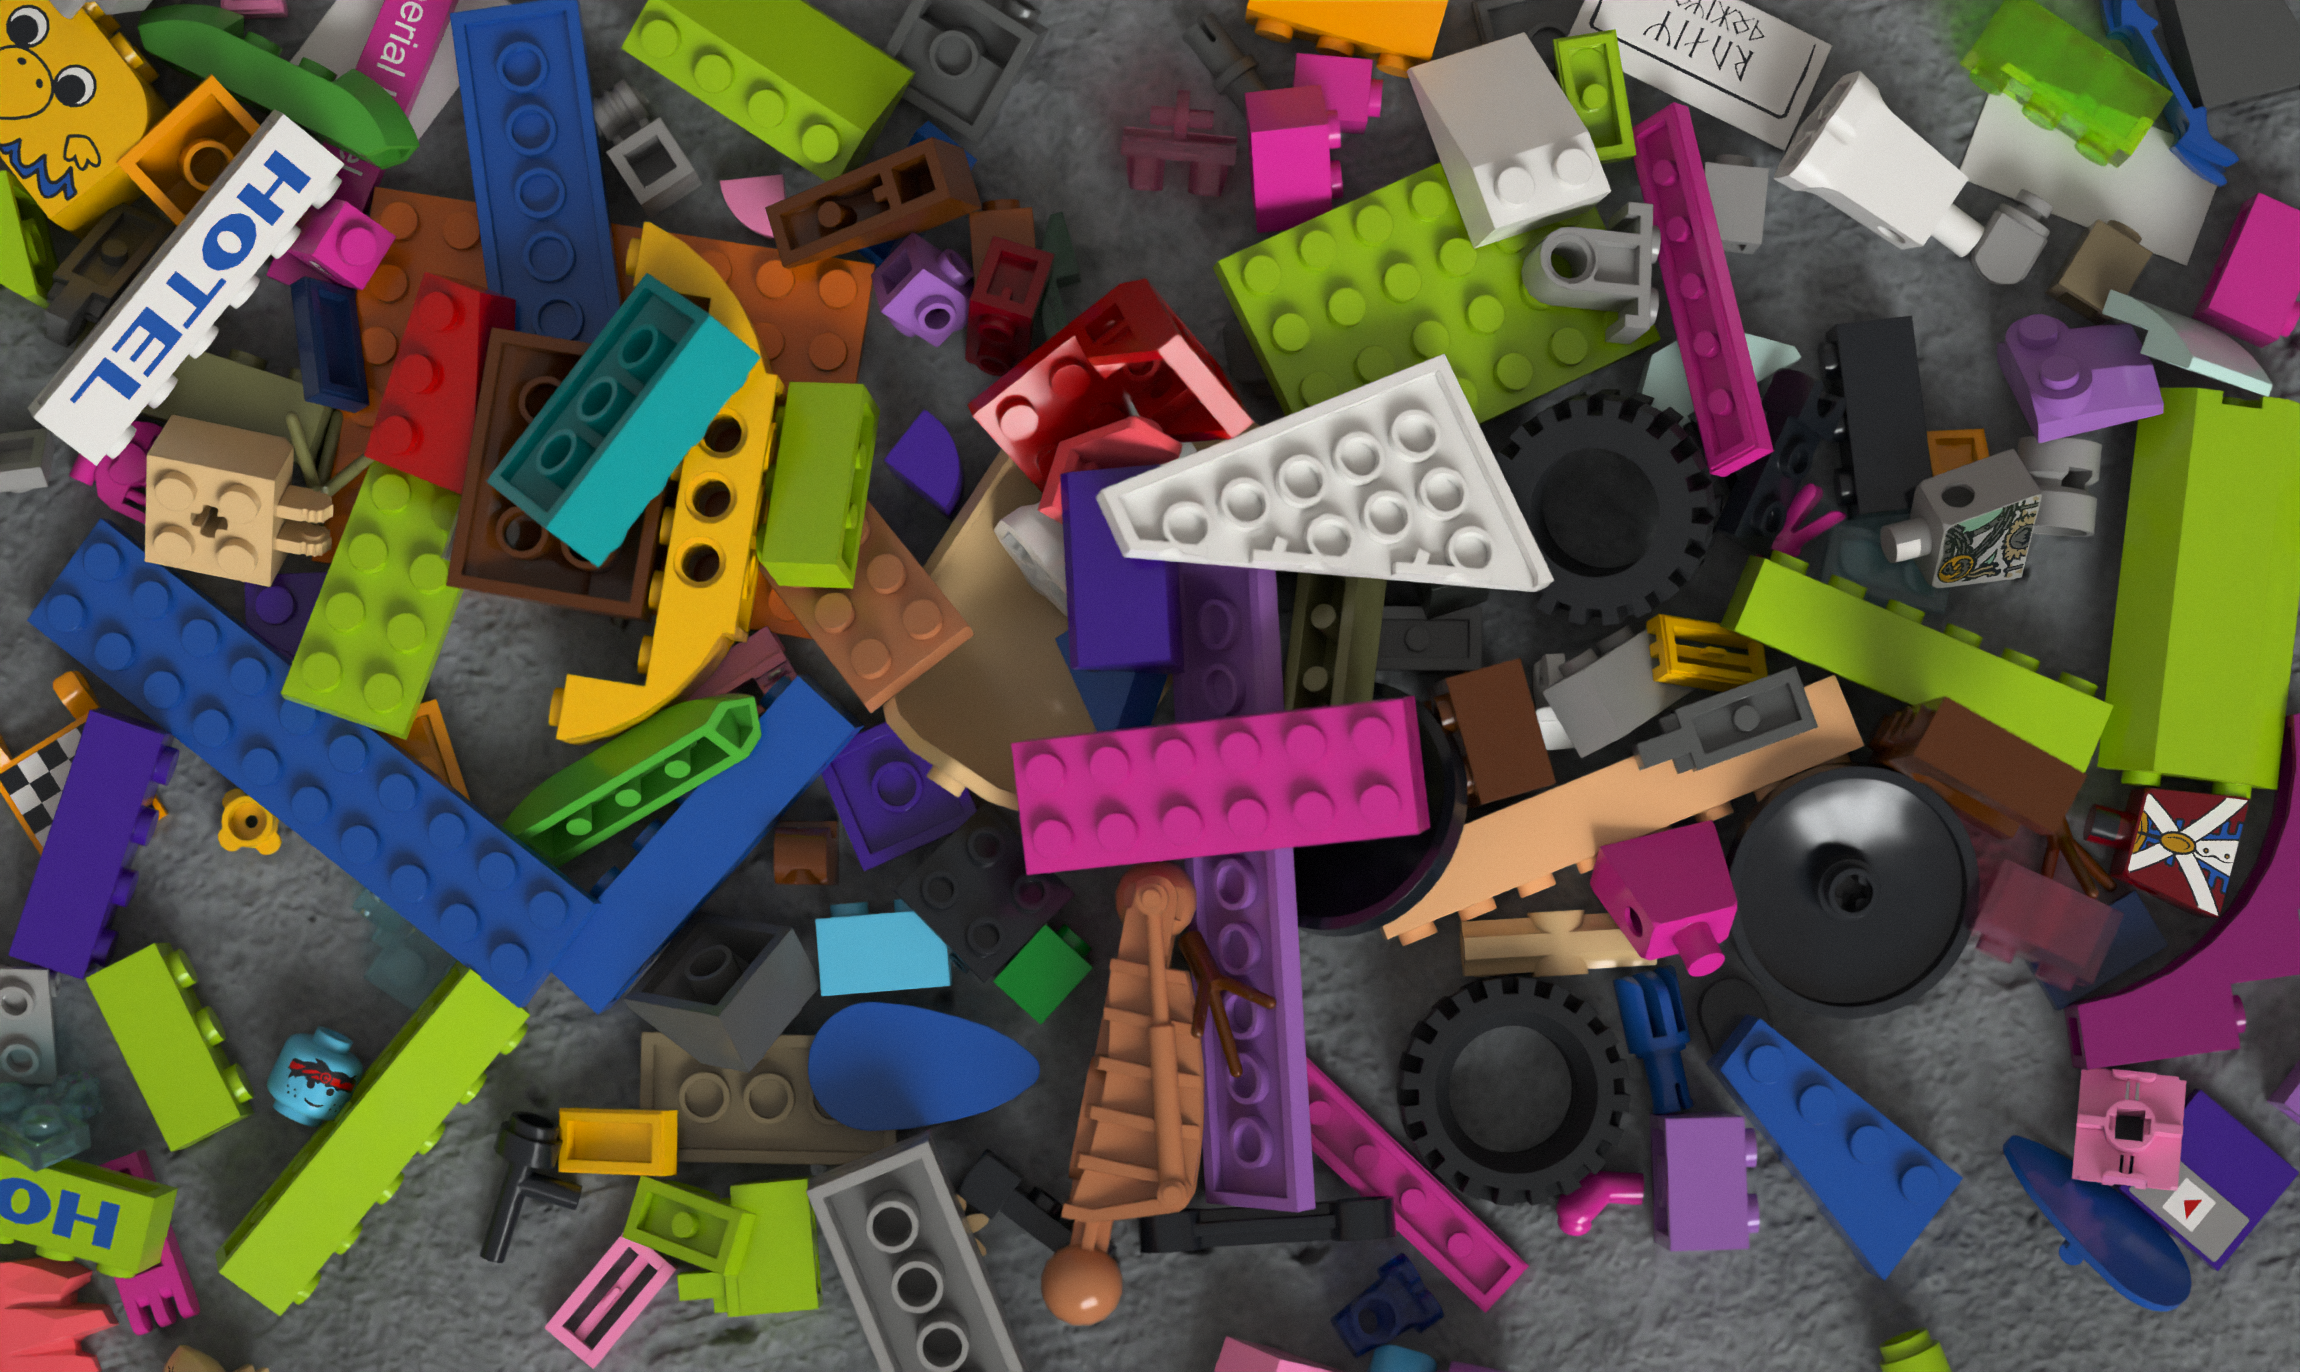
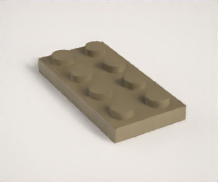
(751, 1115)

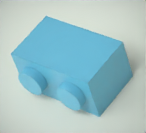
(879, 951)

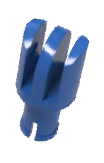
(1657, 1032)

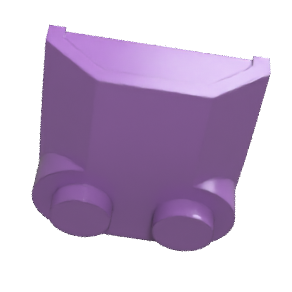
(2077, 376)

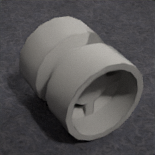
(2063, 474)

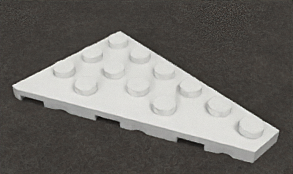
(1352, 487)

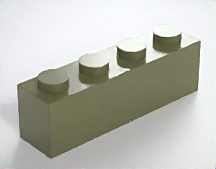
(240, 396)
(1333, 640)

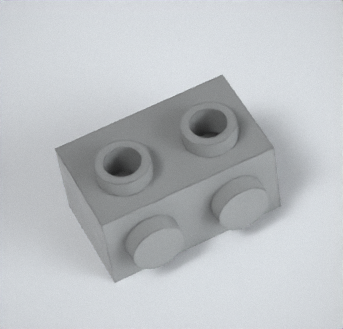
(1610, 692)

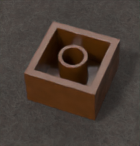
(1495, 731)

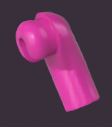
(1584, 1204)

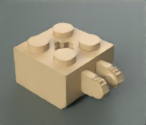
(228, 503)

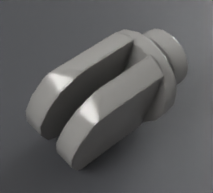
(2011, 240)

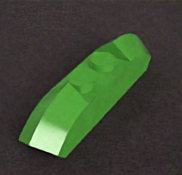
(342, 112)
(635, 775)

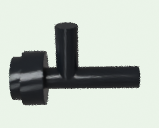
(528, 1143)

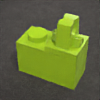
(780, 1259)

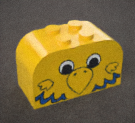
(72, 108)

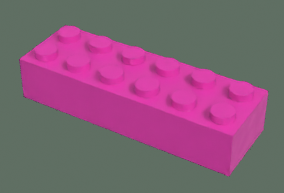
(1221, 785)

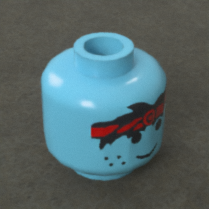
(314, 1076)

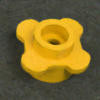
(235, 830)

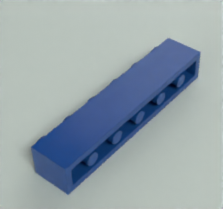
(704, 841)

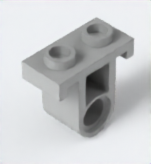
(1607, 270)

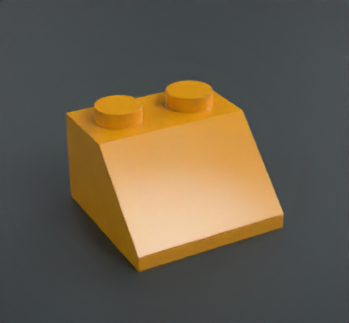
(189, 148)

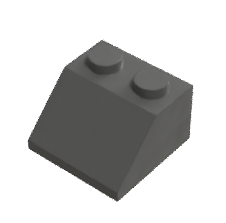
(726, 989)

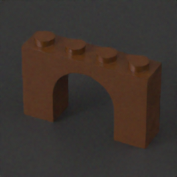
(1977, 767)

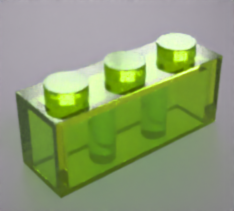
(2065, 81)

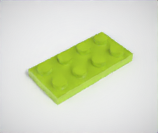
(380, 606)

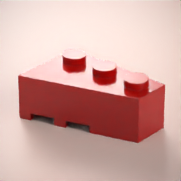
(437, 380)

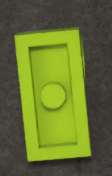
(689, 1224)

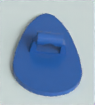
(913, 1067)
(2102, 1228)

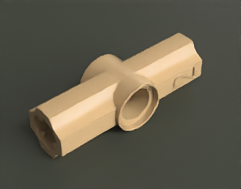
(1545, 945)

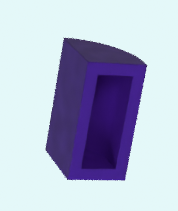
(929, 464)

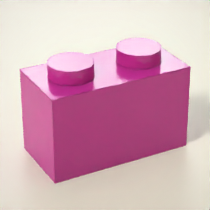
(1291, 156)
(2256, 274)

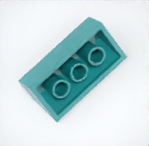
(623, 419)

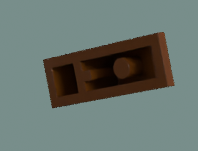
(875, 203)

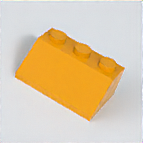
(1388, 31)

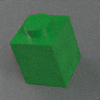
(1046, 971)

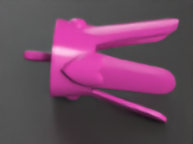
(1791, 541)

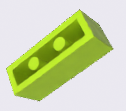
(819, 485)
(172, 1044)

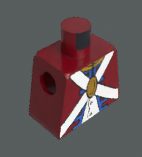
(2172, 845)

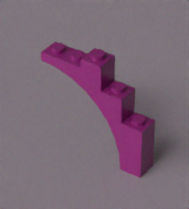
(2190, 1000)

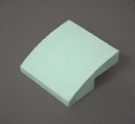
(2189, 344)

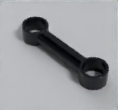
(1238, 1226)

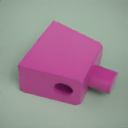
(1670, 894)

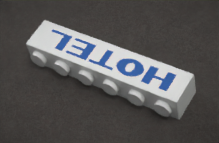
(186, 288)

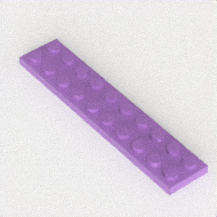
(1247, 913)

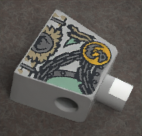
(1969, 523)

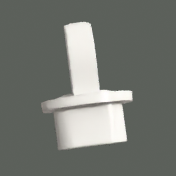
(1544, 675)

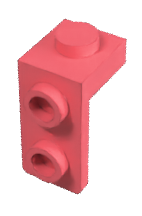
(1116, 445)

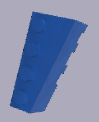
(1847, 1156)

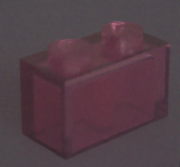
(2043, 925)

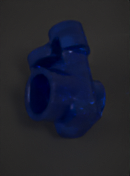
(1396, 1300)

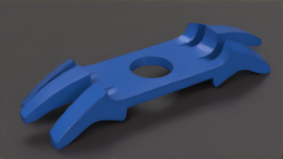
(2192, 142)

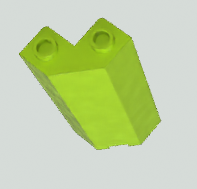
(2207, 594)

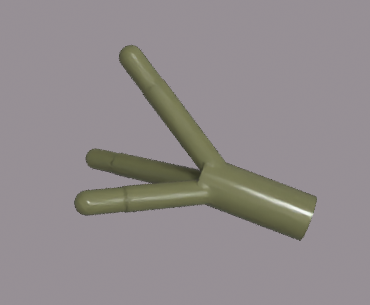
(321, 479)

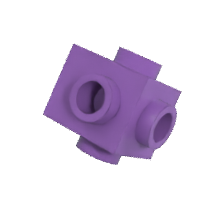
(924, 290)

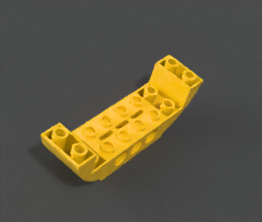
(694, 618)

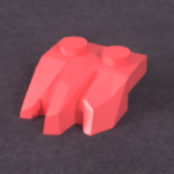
(43, 1318)

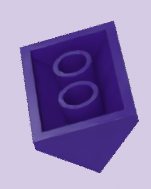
(1118, 607)

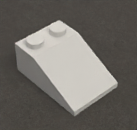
(1507, 139)

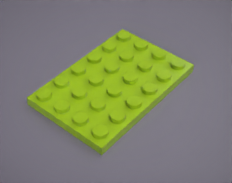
(1401, 285)

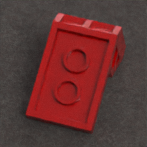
(1105, 366)

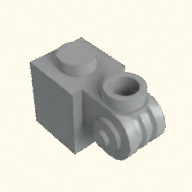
(643, 150)

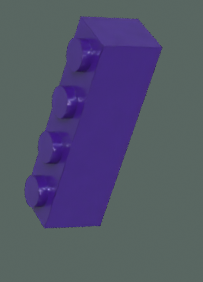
(94, 843)

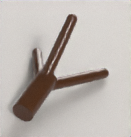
(2078, 859)
(1210, 983)

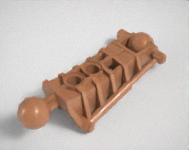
(1140, 1099)

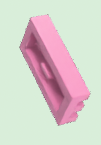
(575, 1340)

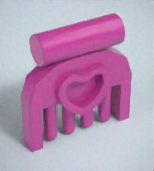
(123, 474)

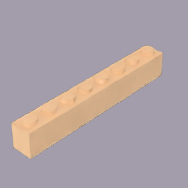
(1612, 805)

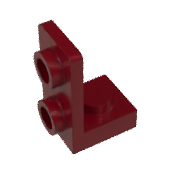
(1005, 305)

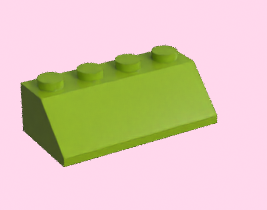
(777, 73)

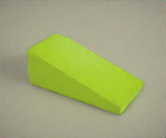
(1593, 82)

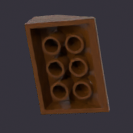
(501, 546)

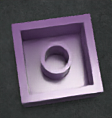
(1702, 1181)

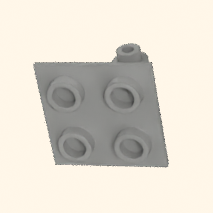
(28, 1024)

